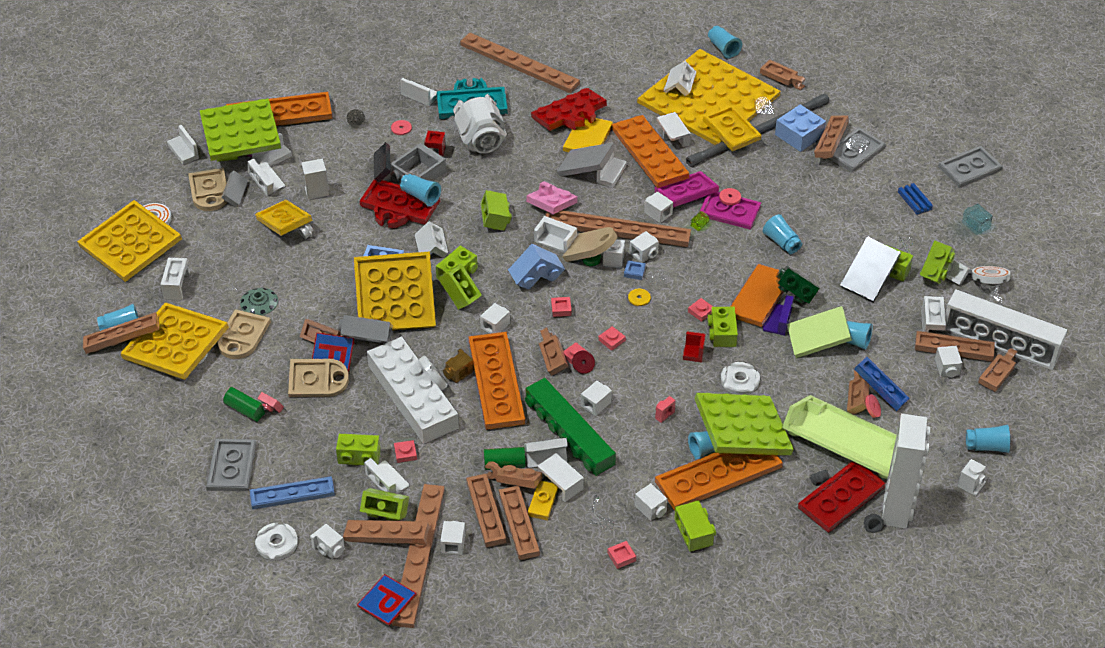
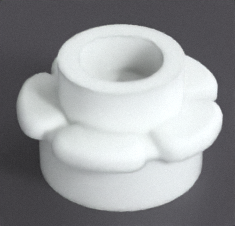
(305, 231)

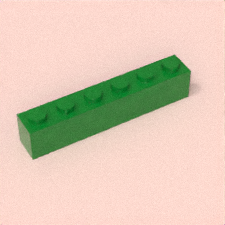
(569, 424)

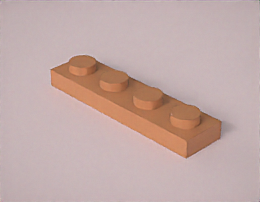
(831, 137)
(120, 333)
(966, 347)
(486, 510)
(519, 523)
(386, 531)

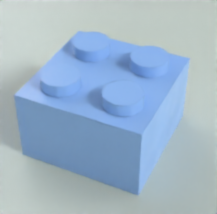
(800, 127)

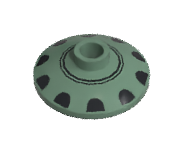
(259, 301)

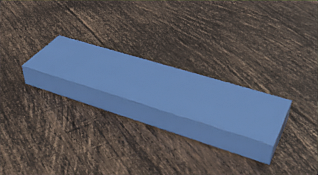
(292, 492)

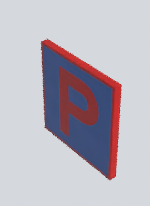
(333, 347)
(386, 599)

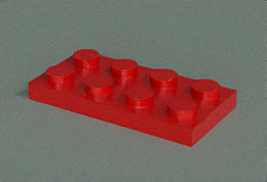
(841, 496)

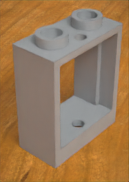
(423, 154)
(365, 329)

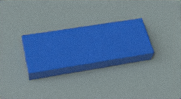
(881, 383)

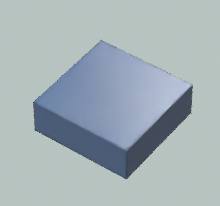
(634, 270)

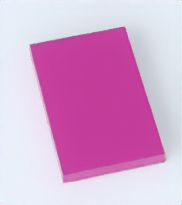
(688, 190)
(739, 215)

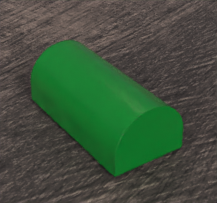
(244, 404)
(505, 456)

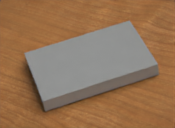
(586, 159)
(851, 159)
(970, 166)
(231, 465)

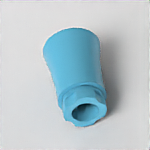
(725, 42)
(422, 189)
(782, 234)
(117, 317)
(860, 333)
(989, 439)
(700, 444)

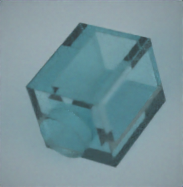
(977, 219)

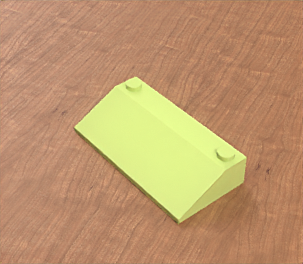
(842, 433)

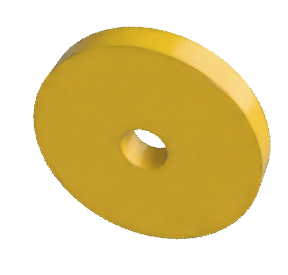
(644, 294)

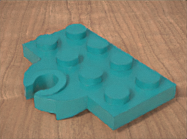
(448, 99)

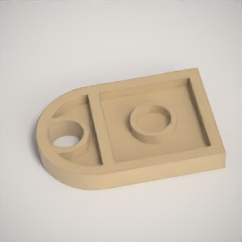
(208, 187)
(590, 244)
(243, 333)
(316, 378)

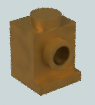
(459, 367)

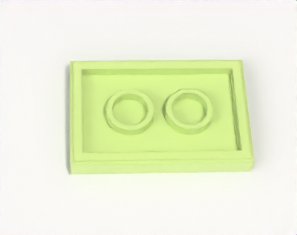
(819, 332)

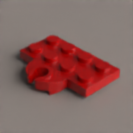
(570, 110)
(395, 204)

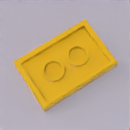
(732, 128)
(588, 135)
(283, 217)

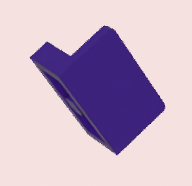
(779, 317)

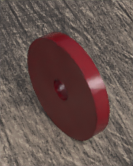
(577, 362)

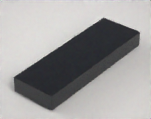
(382, 162)

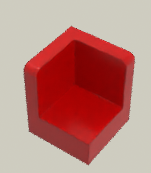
(436, 140)
(694, 346)

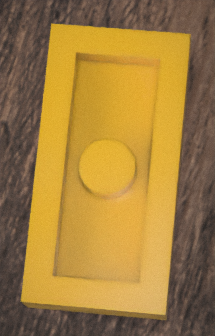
(543, 500)

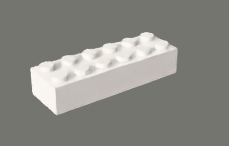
(987, 321)
(412, 390)
(905, 470)

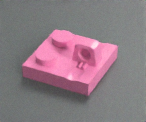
(551, 198)

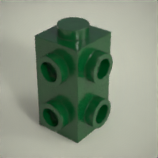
(797, 284)

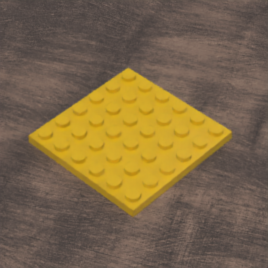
(713, 89)

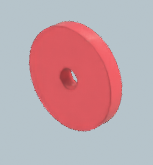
(395, 127)
(733, 200)
(873, 406)

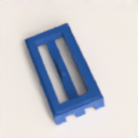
(918, 198)

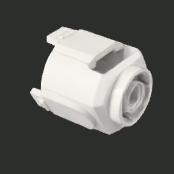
(477, 126)

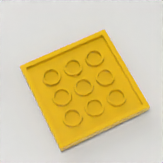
(129, 240)
(396, 289)
(178, 344)

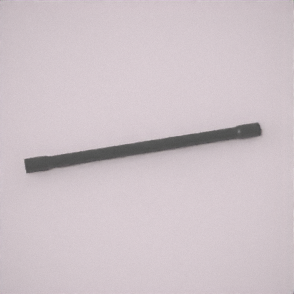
(701, 156)

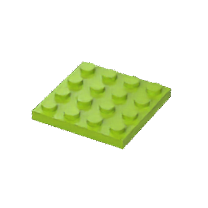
(240, 129)
(743, 424)

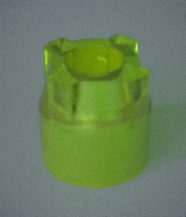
(699, 221)

